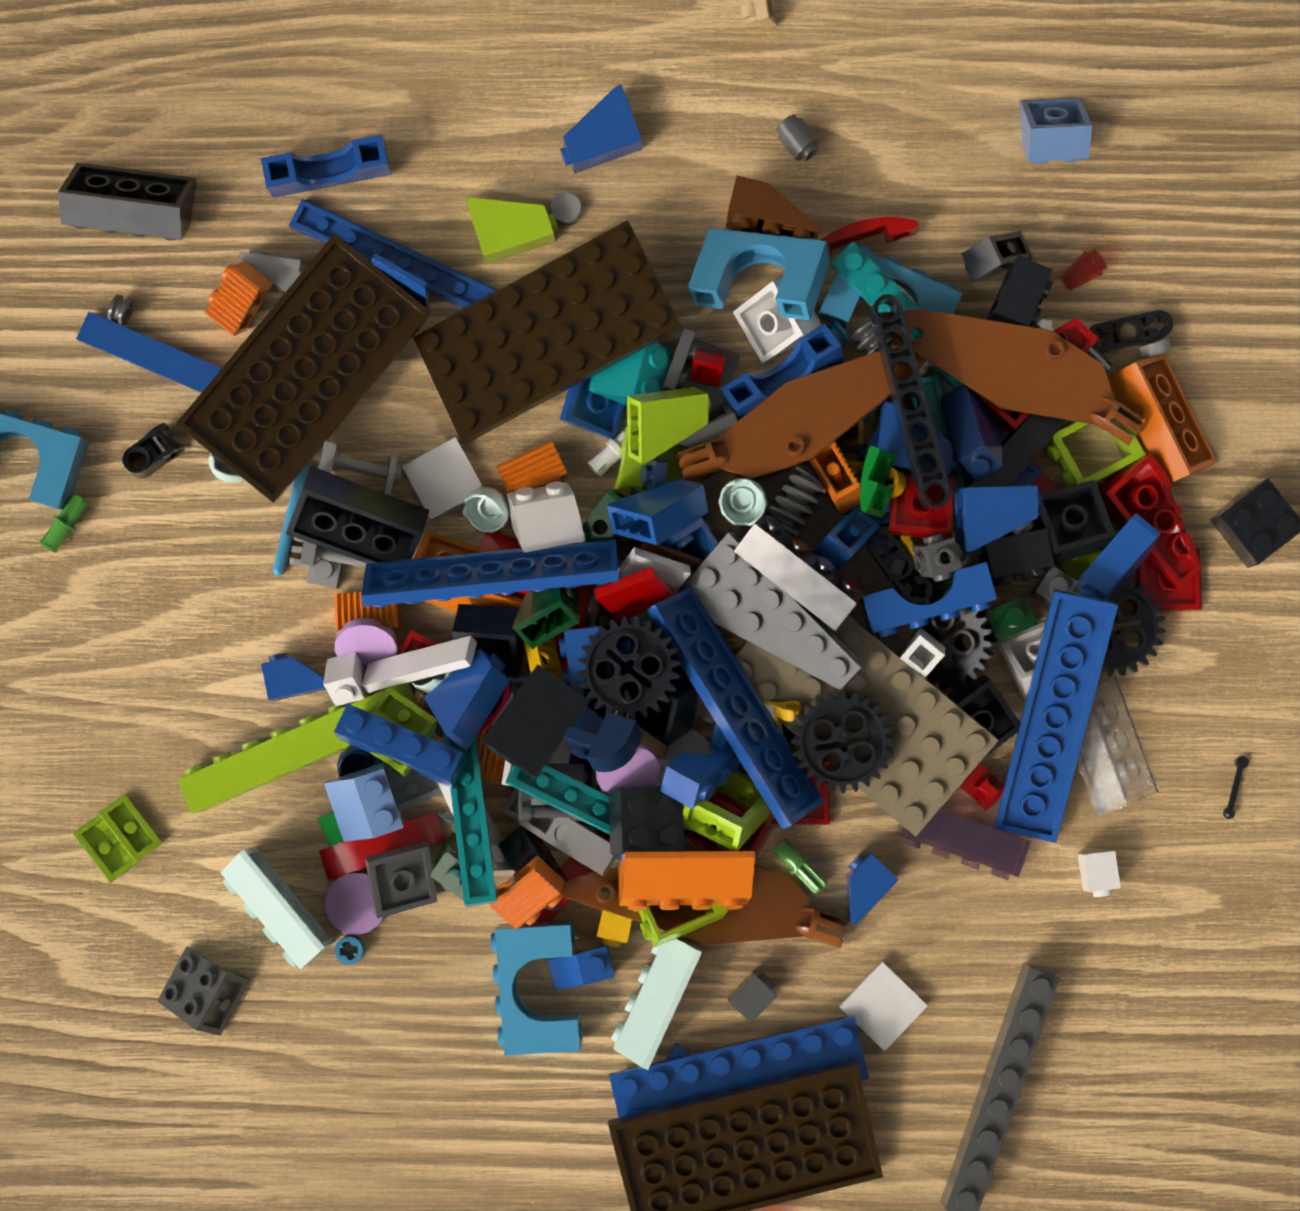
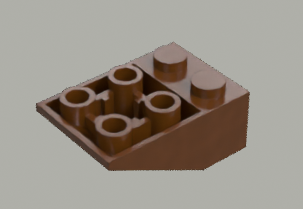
(762, 209)

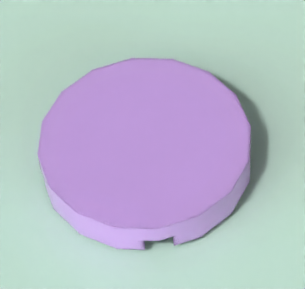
(367, 639)
(638, 772)
(351, 905)

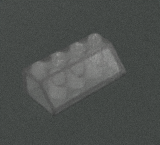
(1112, 753)

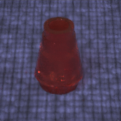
(1083, 270)

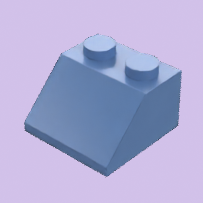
(1055, 130)
(364, 803)

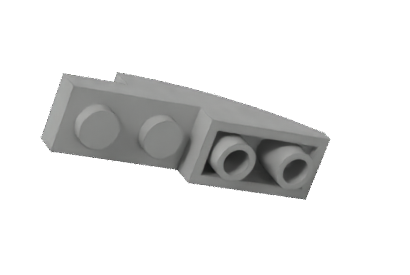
(279, 270)
(566, 836)

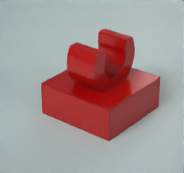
(707, 368)

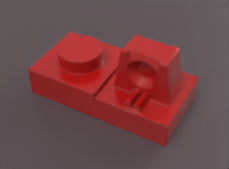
(982, 787)

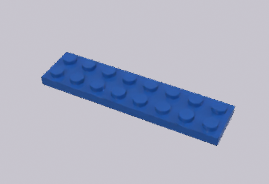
(489, 573)
(736, 707)
(1055, 715)
(737, 1065)

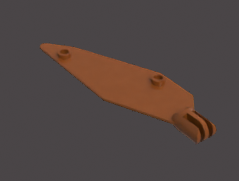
(1021, 369)
(795, 420)
(773, 912)

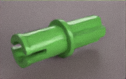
(64, 522)
(800, 866)

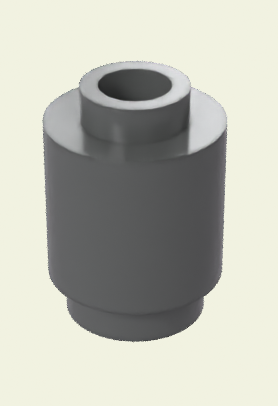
(798, 138)

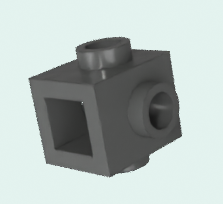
(928, 556)

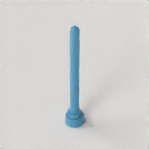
(286, 540)

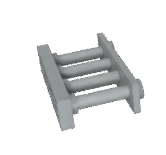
(331, 461)

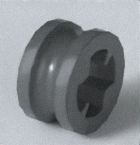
(120, 309)

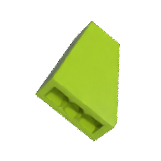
(510, 227)
(663, 420)

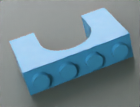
(730, 252)
(916, 283)
(59, 455)
(522, 1028)

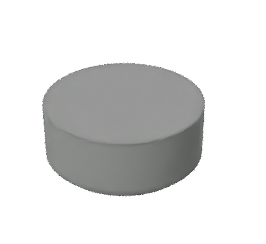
(566, 208)
(1155, 348)

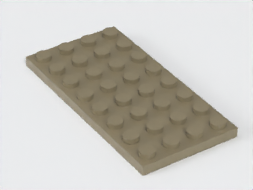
(933, 736)

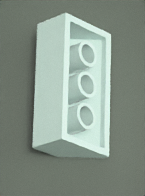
(276, 907)
(656, 1000)

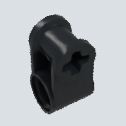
(154, 451)

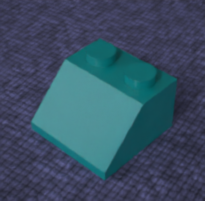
(634, 375)

